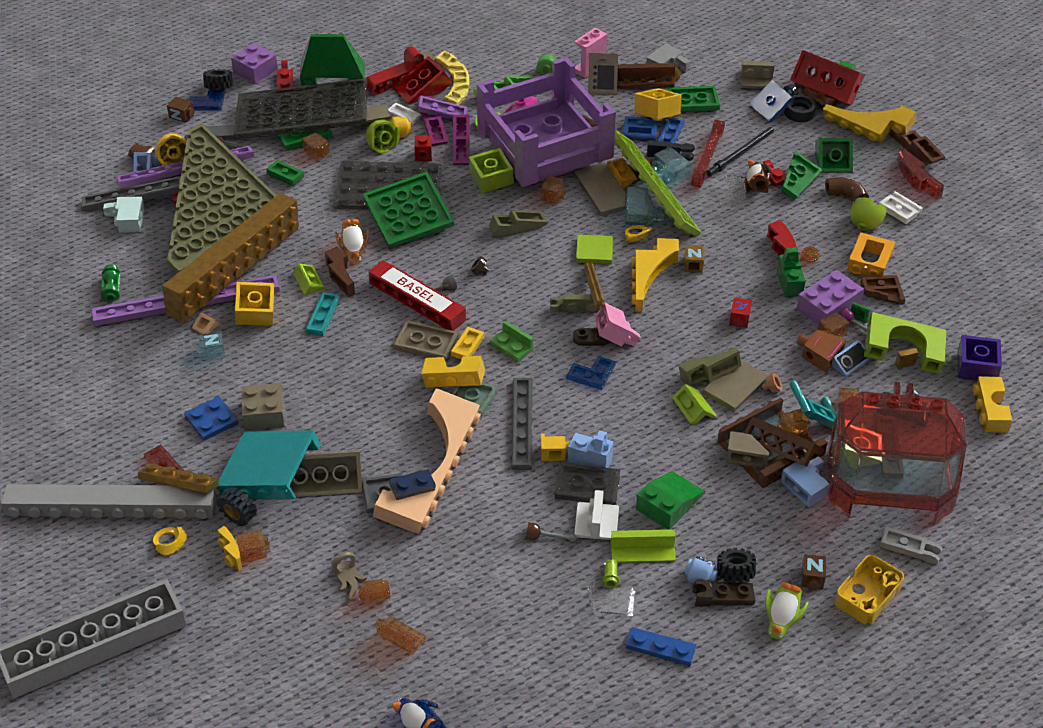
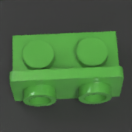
(513, 342)

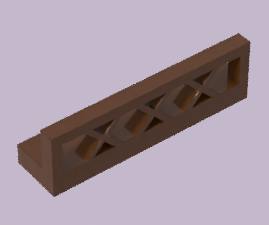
(646, 72)
(785, 436)

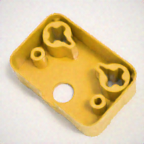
(873, 576)

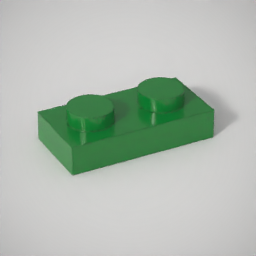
(285, 172)

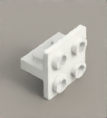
(596, 519)

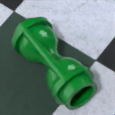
(110, 276)

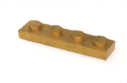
(178, 478)

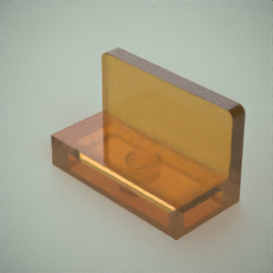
(400, 634)

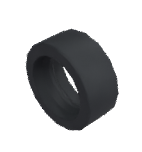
(798, 115)

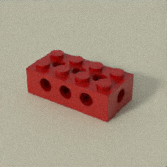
(818, 82)

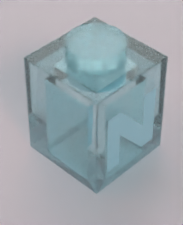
(210, 346)

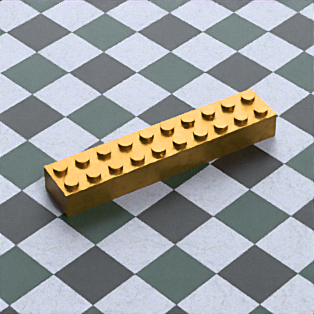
(230, 257)

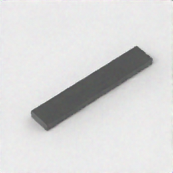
(146, 191)
(522, 424)

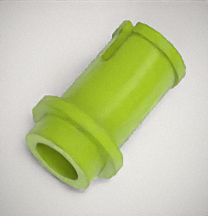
(610, 576)

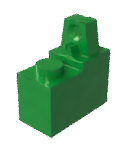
(790, 273)

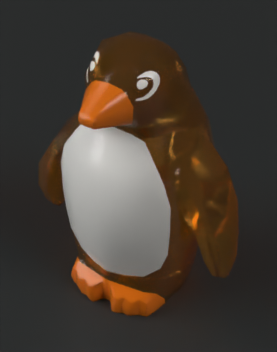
(353, 240)

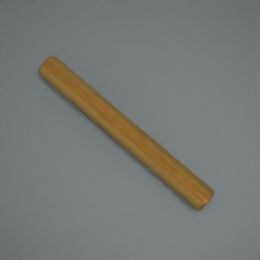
(594, 285)

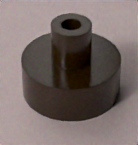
(479, 266)

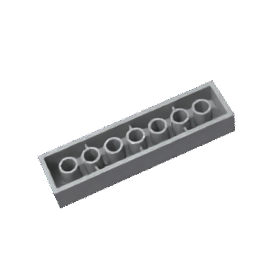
(90, 638)

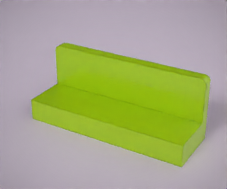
(643, 546)

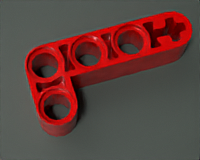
(387, 78)

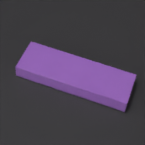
(440, 108)

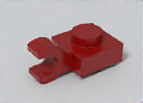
(777, 176)

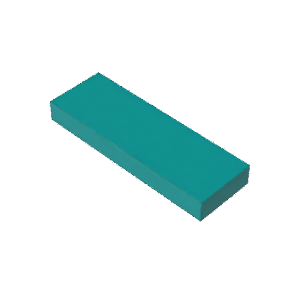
(322, 314)

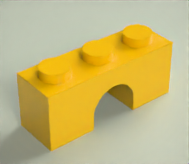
(467, 373)
(992, 416)

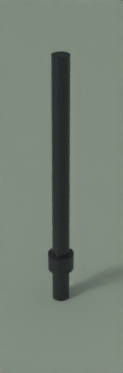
(721, 164)

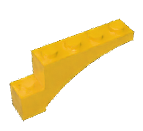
(872, 124)
(649, 265)

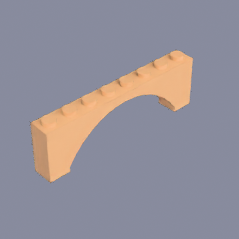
(455, 420)

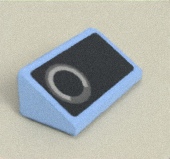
(850, 359)

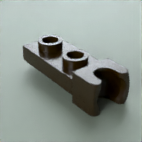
(722, 593)

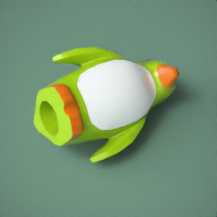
(784, 609)

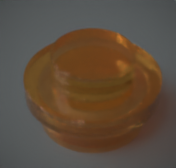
(810, 254)

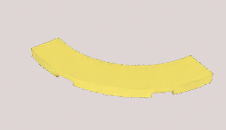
(460, 77)

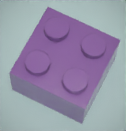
(254, 63)

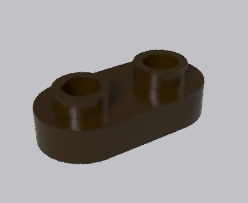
(588, 337)

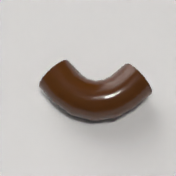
(845, 187)

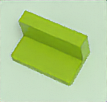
(692, 404)

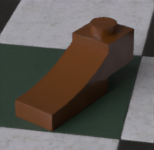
(337, 264)

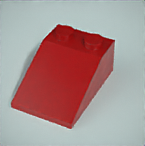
(423, 80)

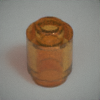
(374, 591)

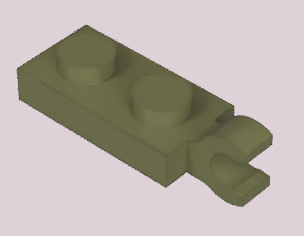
(573, 303)

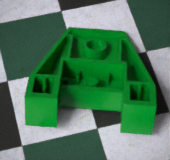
(330, 58)

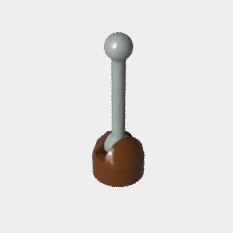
(534, 532)

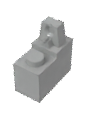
(669, 54)

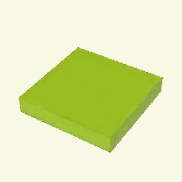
(594, 249)

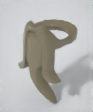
(347, 572)

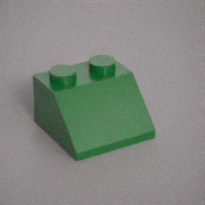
(834, 154)

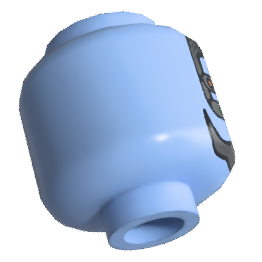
(701, 569)

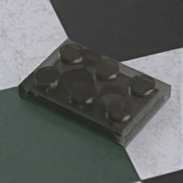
(580, 481)

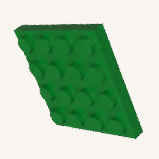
(408, 209)

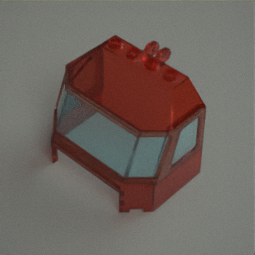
(896, 452)

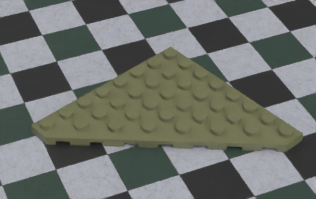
(212, 197)

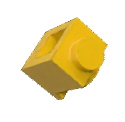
(553, 448)

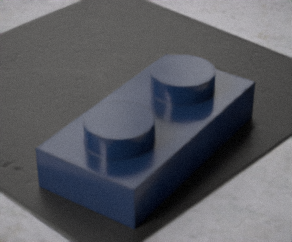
(412, 484)

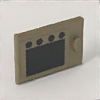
(602, 74)

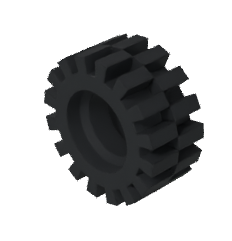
(217, 79)
(736, 565)

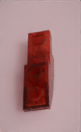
(916, 176)

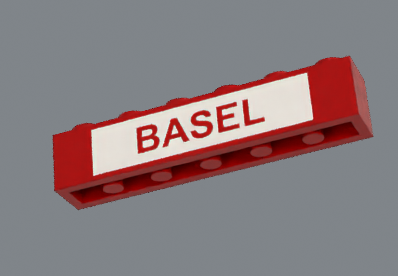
(417, 296)

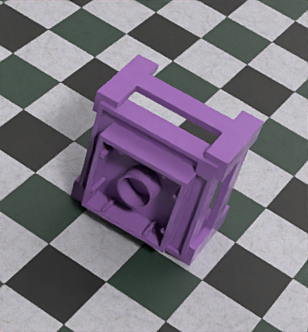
(548, 135)

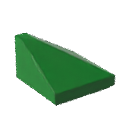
(861, 312)

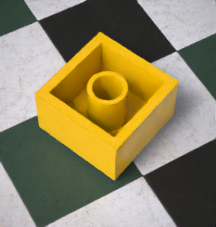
(657, 104)
(254, 304)

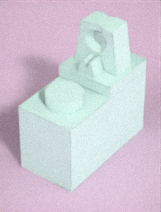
(127, 213)

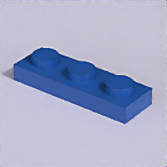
(661, 646)

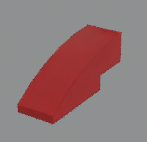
(781, 237)

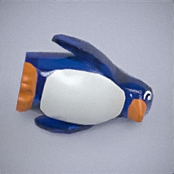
(418, 713)

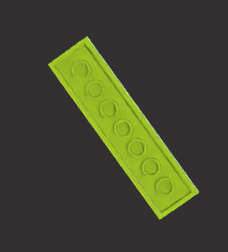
(656, 185)

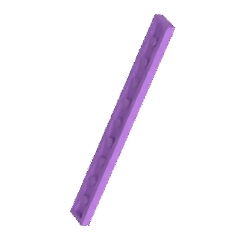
(156, 305)

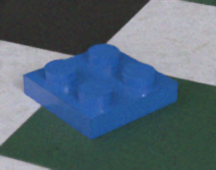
(211, 418)

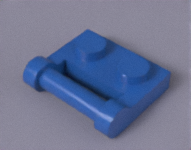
(641, 125)

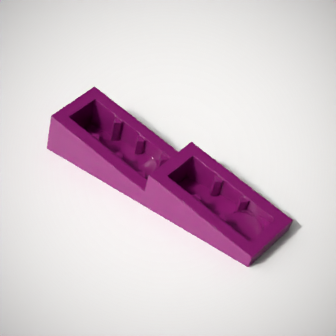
(434, 127)
(461, 139)

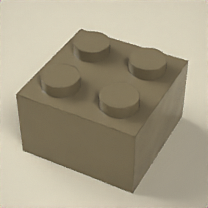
(262, 406)

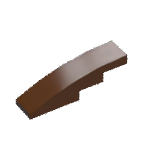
(918, 146)

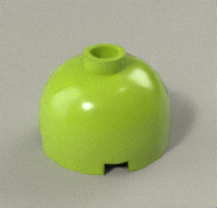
(381, 133)
(867, 214)

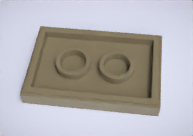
(425, 340)
(736, 386)

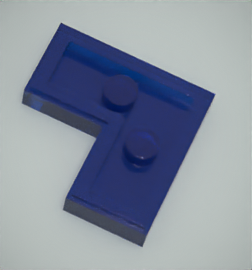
(212, 102)
(593, 377)

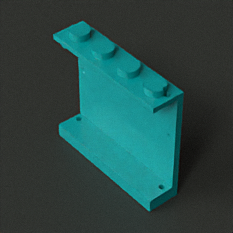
(267, 463)

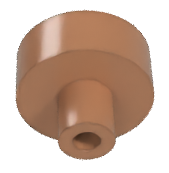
(772, 383)

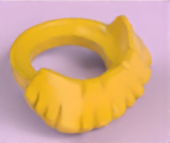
(637, 237)
(168, 549)

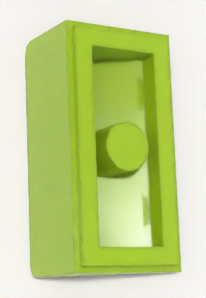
(308, 278)

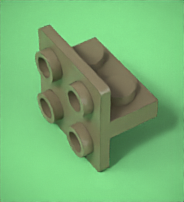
(756, 74)

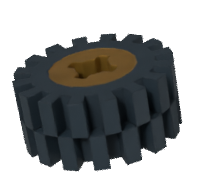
(237, 506)

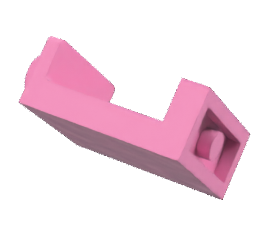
(592, 42)

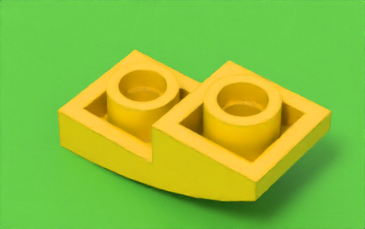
(230, 547)

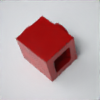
(422, 145)

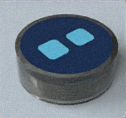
(791, 89)

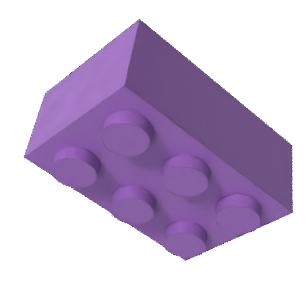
(829, 296)

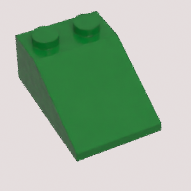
(668, 499)

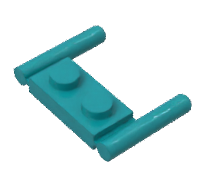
(823, 414)

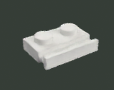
(901, 207)

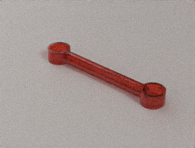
(699, 173)

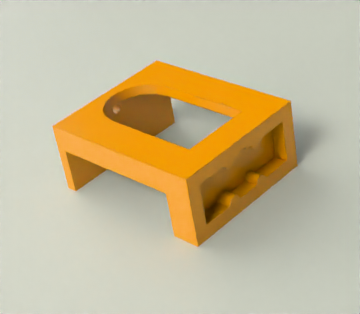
(875, 246)

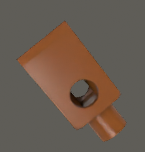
(821, 348)

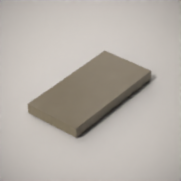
(601, 188)

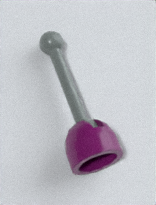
(849, 316)

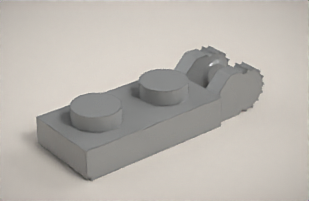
(910, 545)

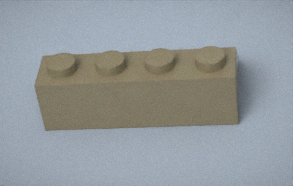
(328, 474)

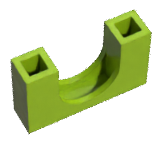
(928, 339)

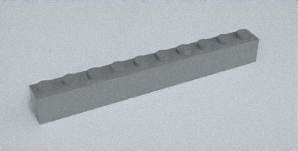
(106, 501)

